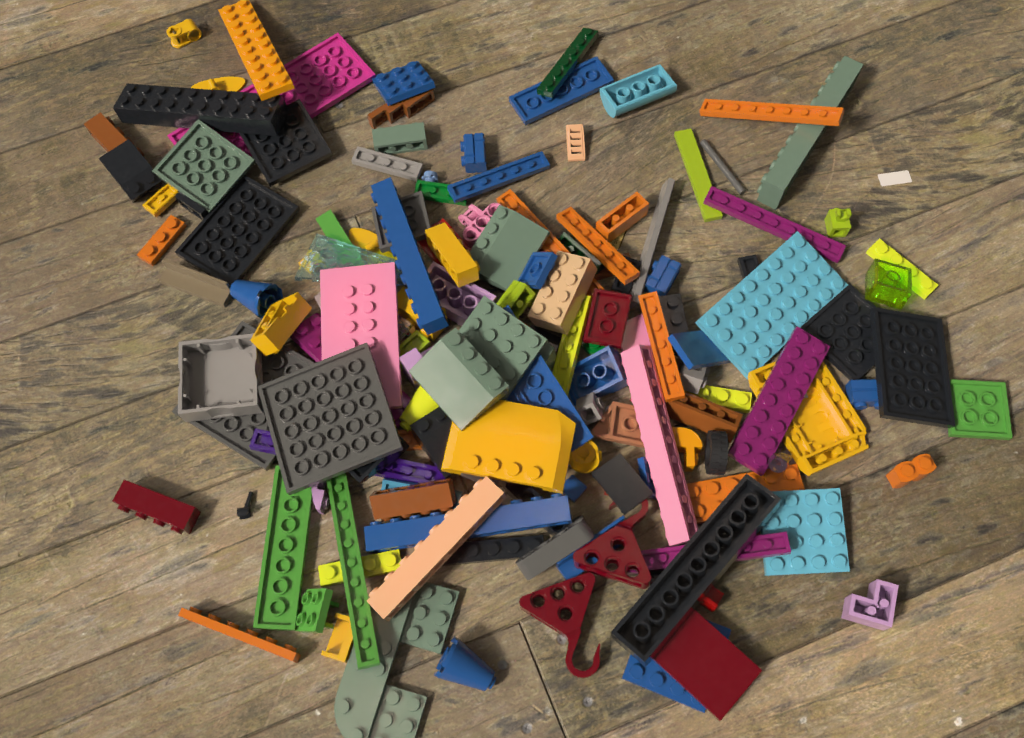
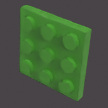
(980, 410)

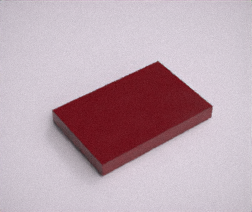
(607, 318)

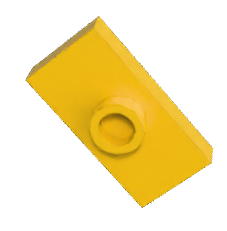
(160, 200)

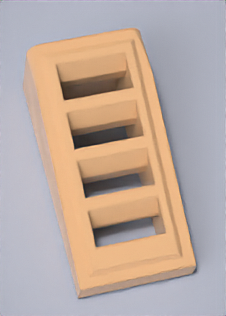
(575, 131)

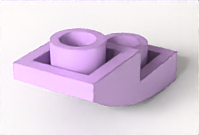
(320, 497)

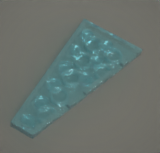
(332, 253)

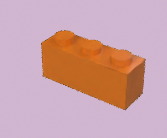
(622, 217)

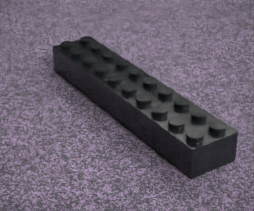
(216, 108)
(695, 570)

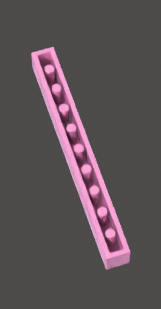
(659, 445)

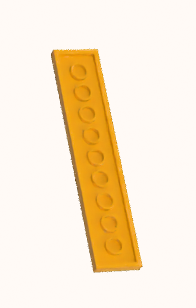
(256, 50)

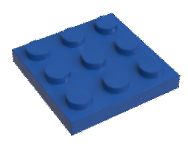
(403, 82)

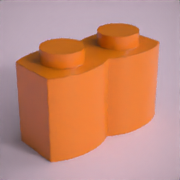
(911, 471)

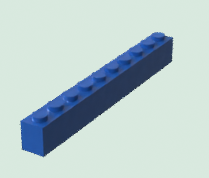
(409, 257)
(504, 519)

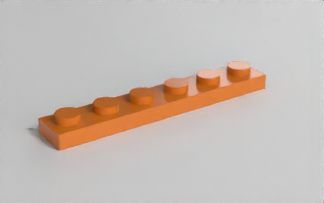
(598, 245)
(661, 347)
(249, 637)

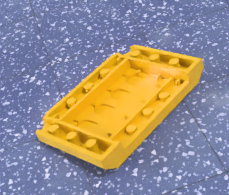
(823, 427)
(514, 446)

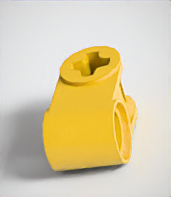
(185, 32)

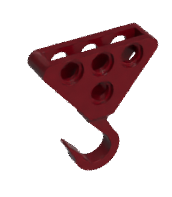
(628, 559)
(550, 615)

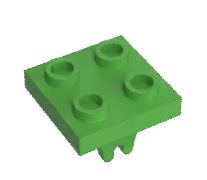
(315, 610)

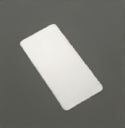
(894, 178)

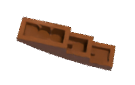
(405, 107)

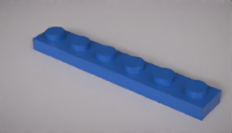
(498, 177)

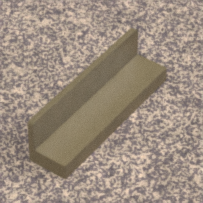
(195, 283)

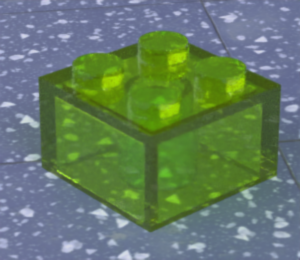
(888, 284)

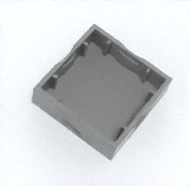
(219, 378)

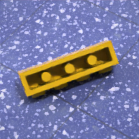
(452, 254)

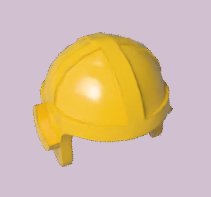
(585, 458)

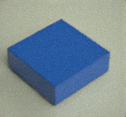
(574, 488)

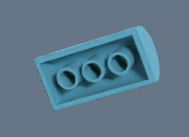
(637, 90)

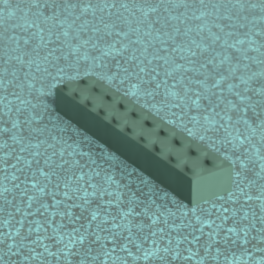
(806, 136)

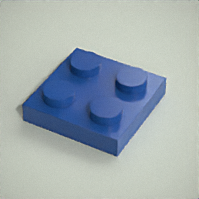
(537, 269)

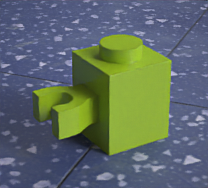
(838, 222)

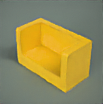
(340, 640)

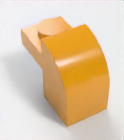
(689, 444)

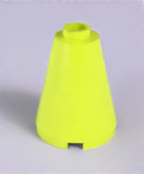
(418, 407)

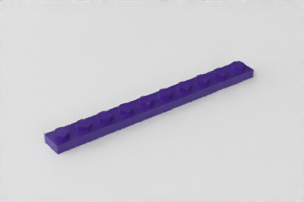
(399, 469)

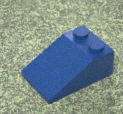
(598, 374)

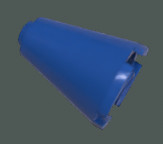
(256, 295)
(464, 667)

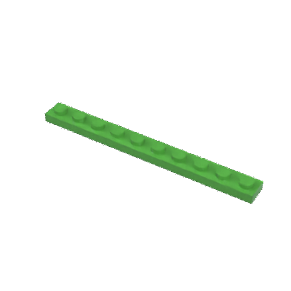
(353, 573)

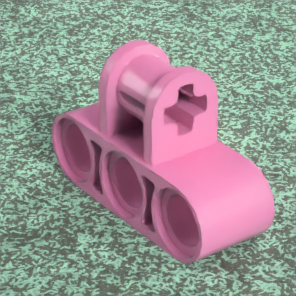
(473, 219)

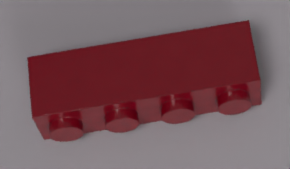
(156, 506)

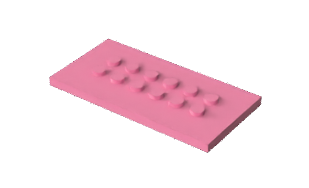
(361, 308)

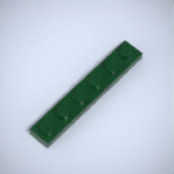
(567, 62)

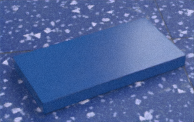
(697, 350)

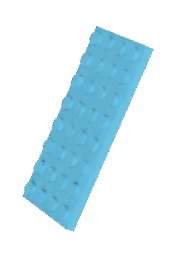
(769, 303)

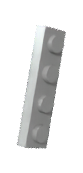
(387, 163)

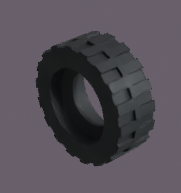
(716, 452)

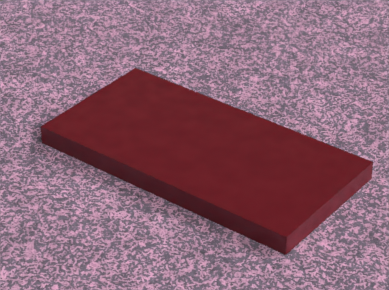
(707, 665)

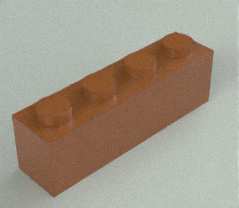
(105, 133)
(704, 415)
(412, 499)

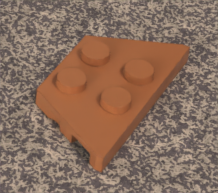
(619, 425)

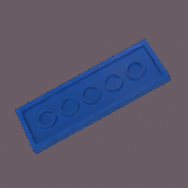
(583, 81)

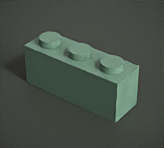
(400, 138)

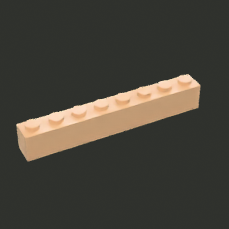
(436, 548)

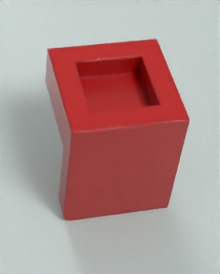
(712, 599)

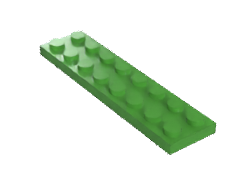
(283, 558)

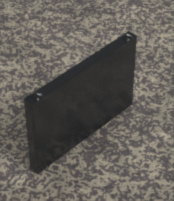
(622, 483)

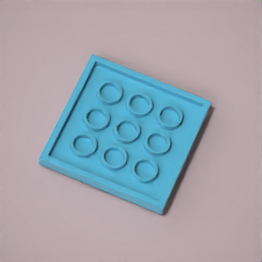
(814, 533)

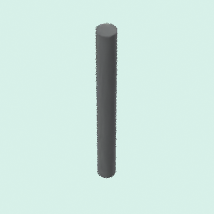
(722, 166)

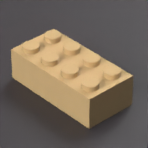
(563, 293)

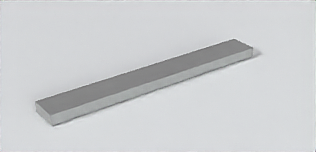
(651, 240)

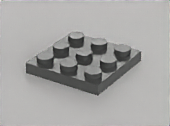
(416, 213)

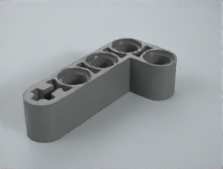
(556, 548)

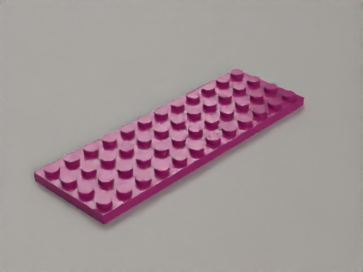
(319, 78)

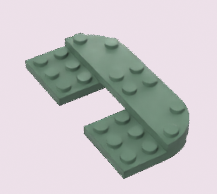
(364, 700)

